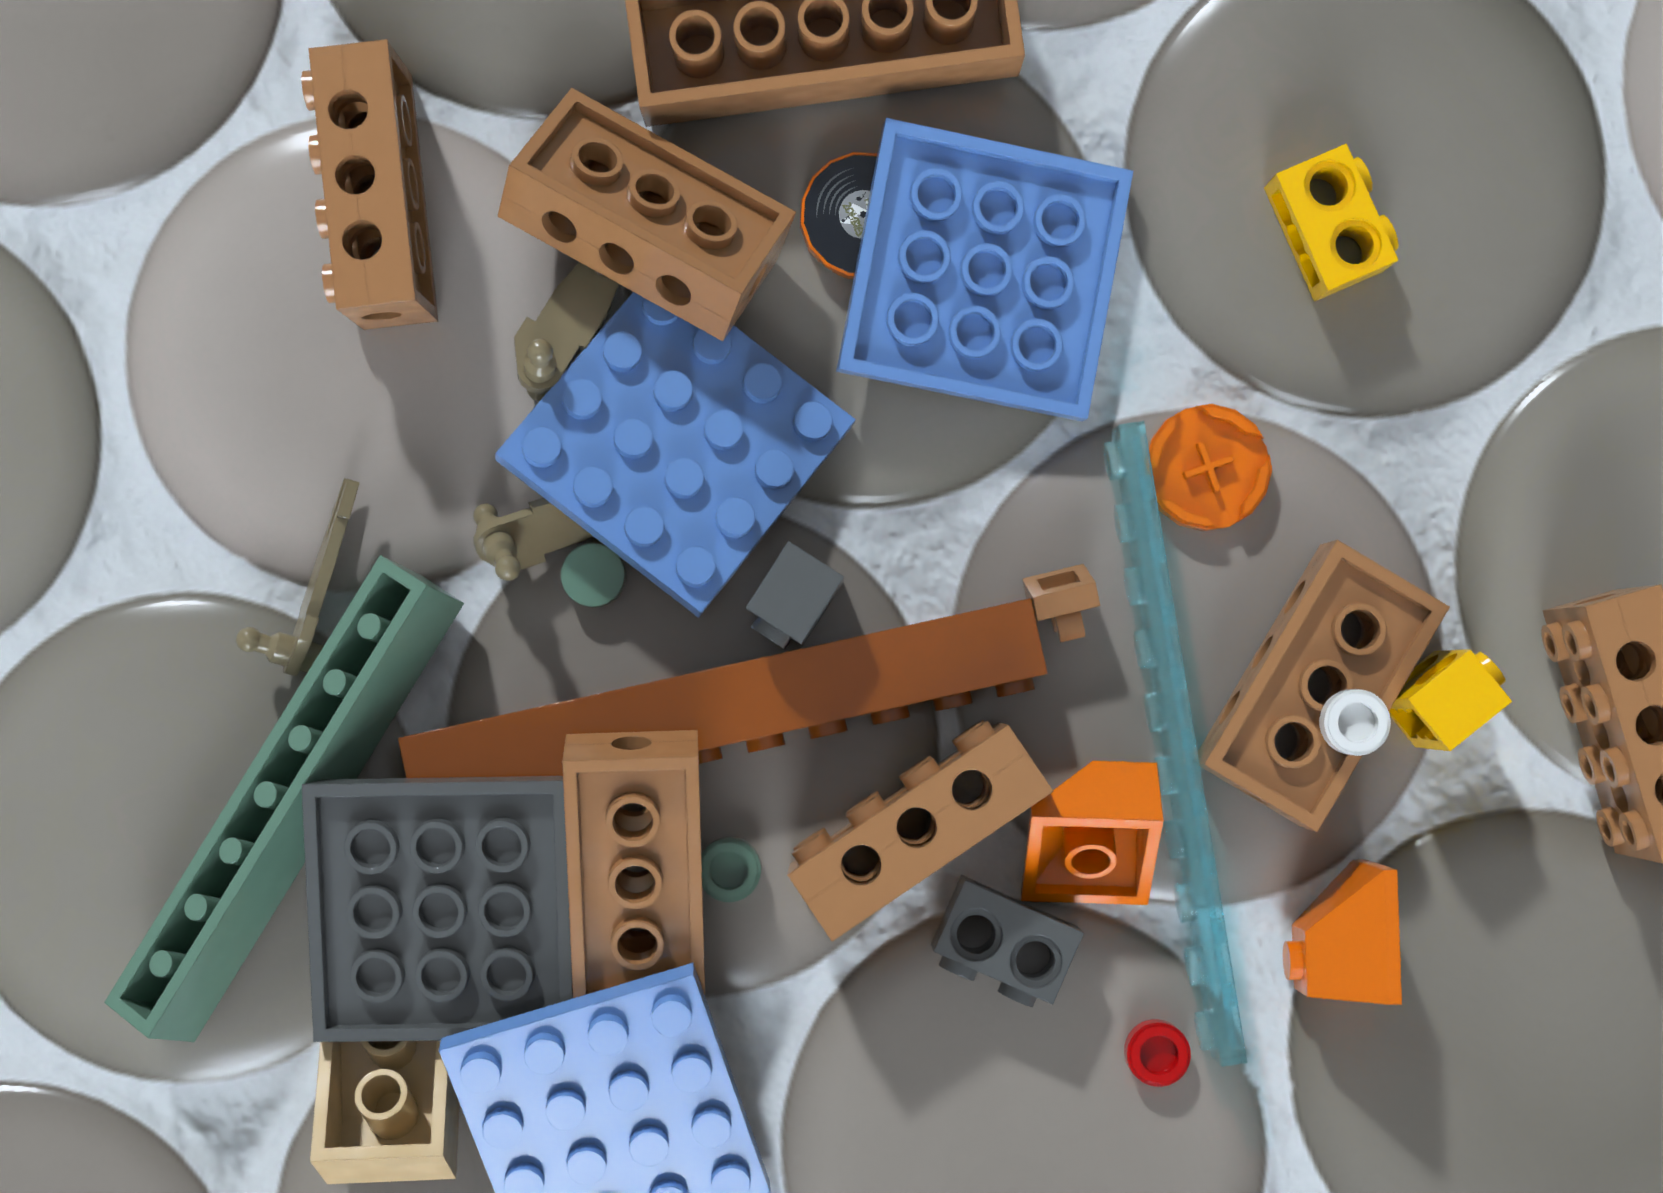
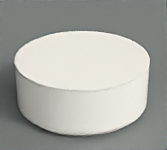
(1354, 722)

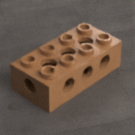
(370, 185)
(645, 213)
(1274, 690)
(1614, 694)
(605, 839)
(846, 898)

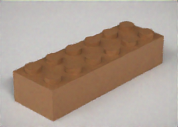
(781, 54)

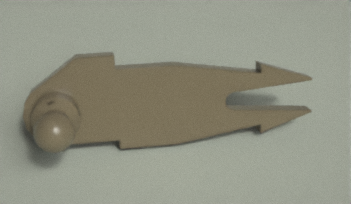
(562, 329)
(523, 536)
(298, 650)

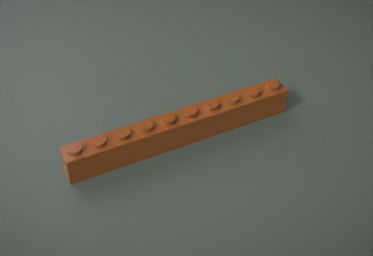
(759, 696)

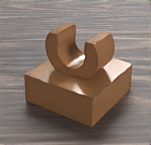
(1062, 597)

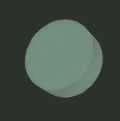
(593, 575)
(730, 869)

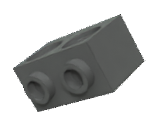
(793, 596)
(1012, 927)

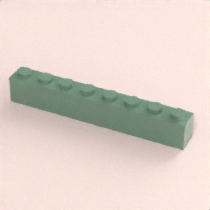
(260, 832)

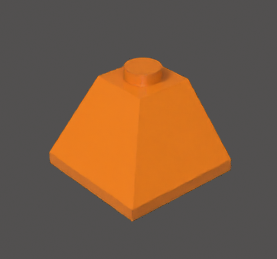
(1095, 837)
(1349, 939)

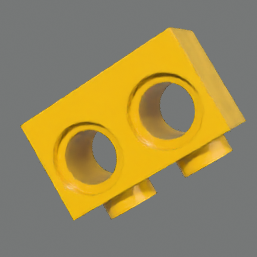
(1315, 227)
(1449, 698)

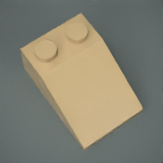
(384, 1113)

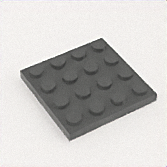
(434, 904)

